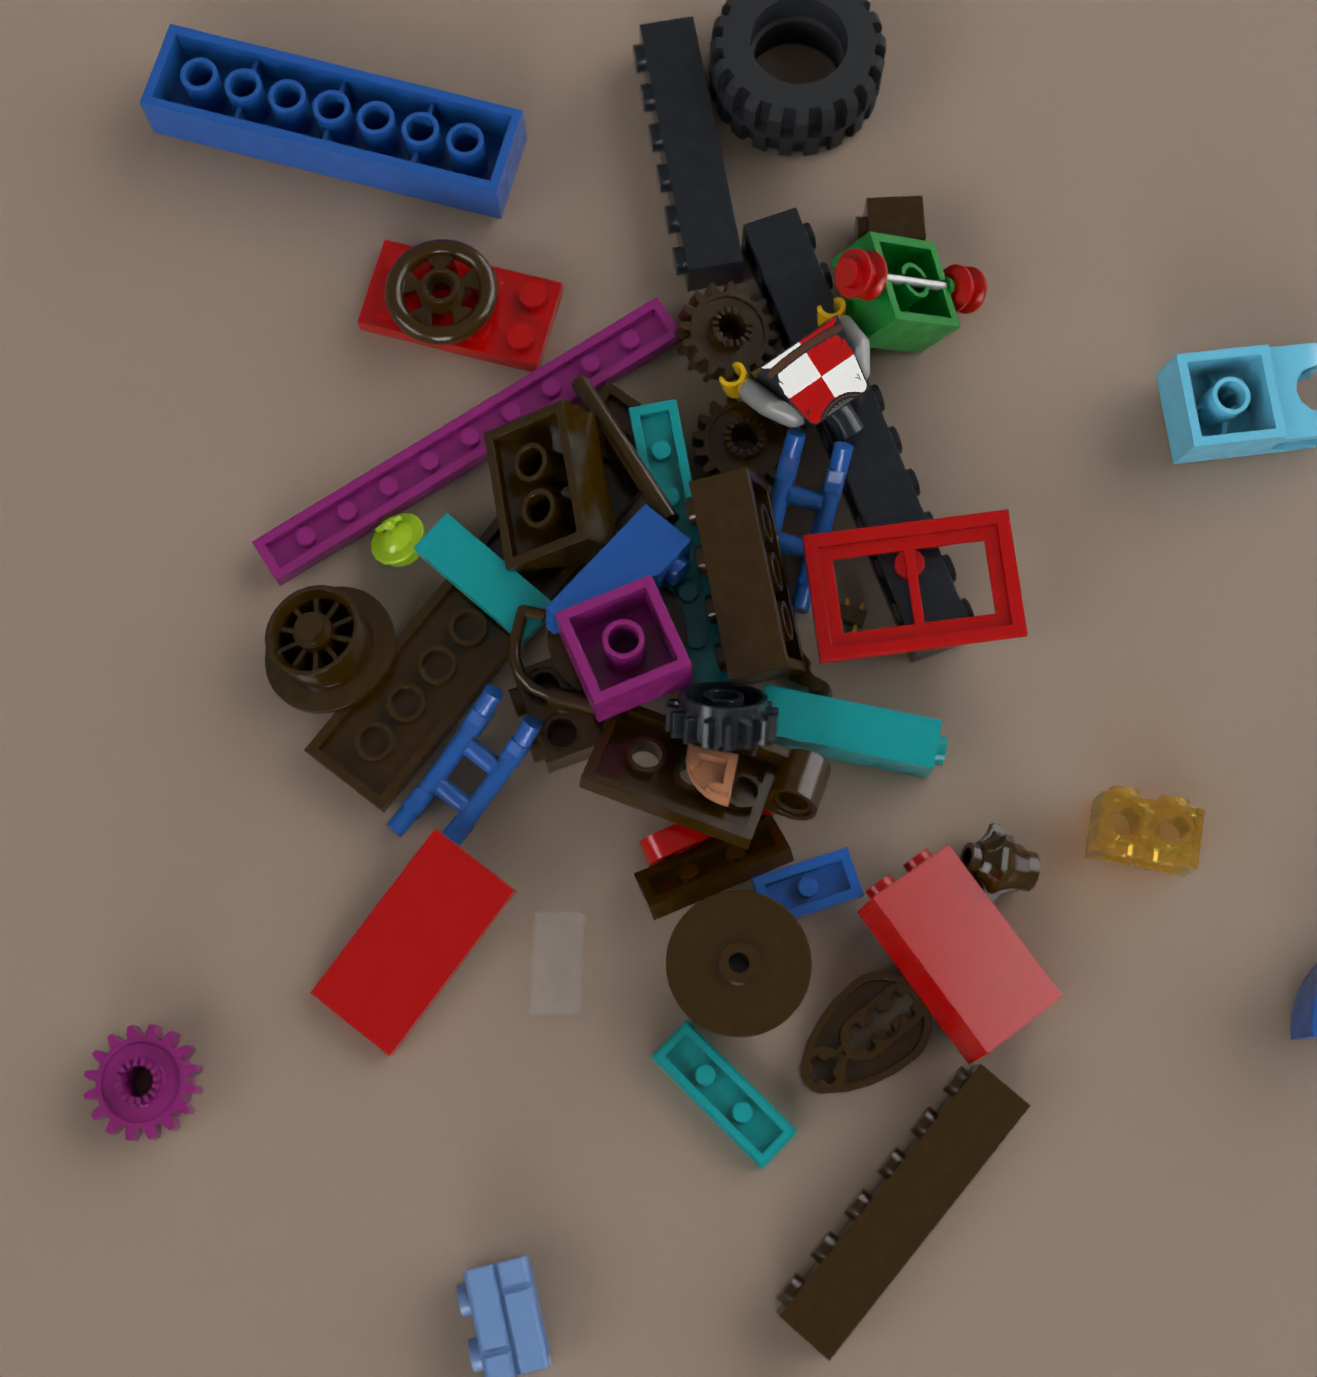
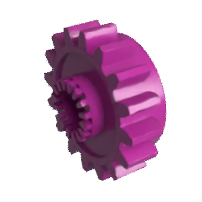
(117, 1078)

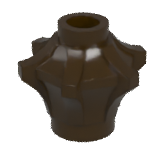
(1000, 863)

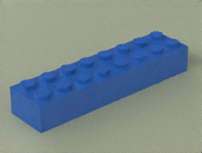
(335, 120)

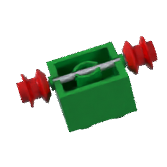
(902, 293)

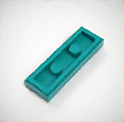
(480, 574)
(724, 1094)

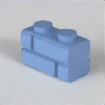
(505, 1318)

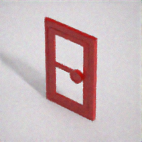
(907, 538)

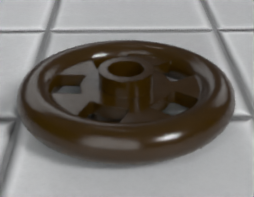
(440, 255)

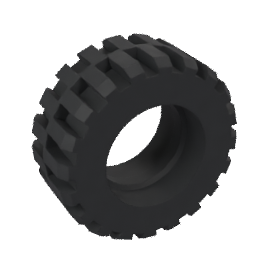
(789, 113)

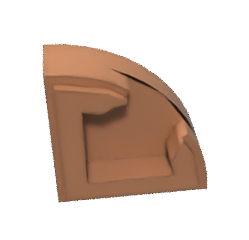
(711, 772)

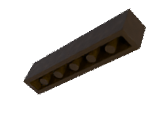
(901, 1209)

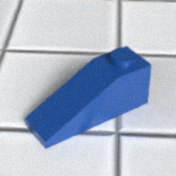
(639, 549)

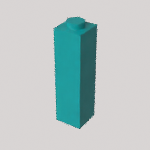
(858, 732)

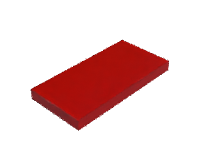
(413, 942)

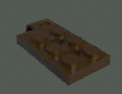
(764, 778)

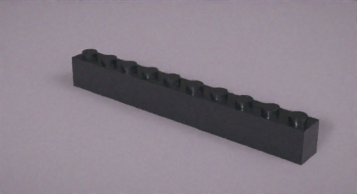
(876, 482)

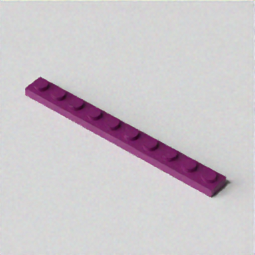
(459, 444)

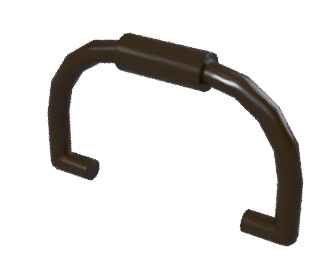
(554, 695)

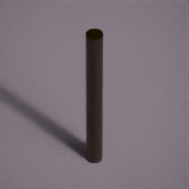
(624, 449)

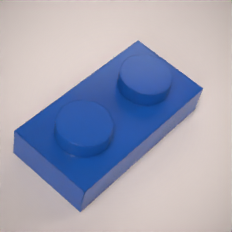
(812, 884)

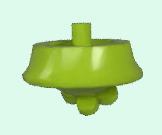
(396, 538)

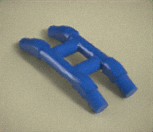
(824, 502)
(465, 743)

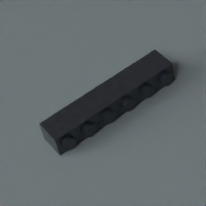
(689, 153)

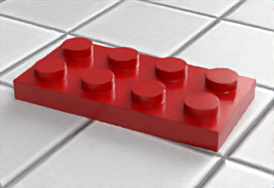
(511, 337)

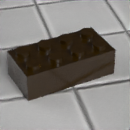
(745, 577)

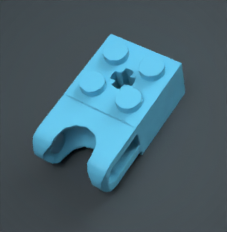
(1237, 402)

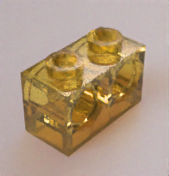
(1144, 844)

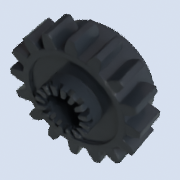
(722, 716)

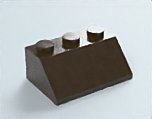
(550, 488)

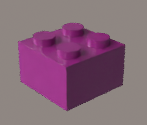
(624, 648)

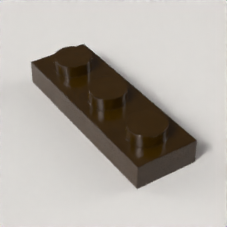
(711, 869)

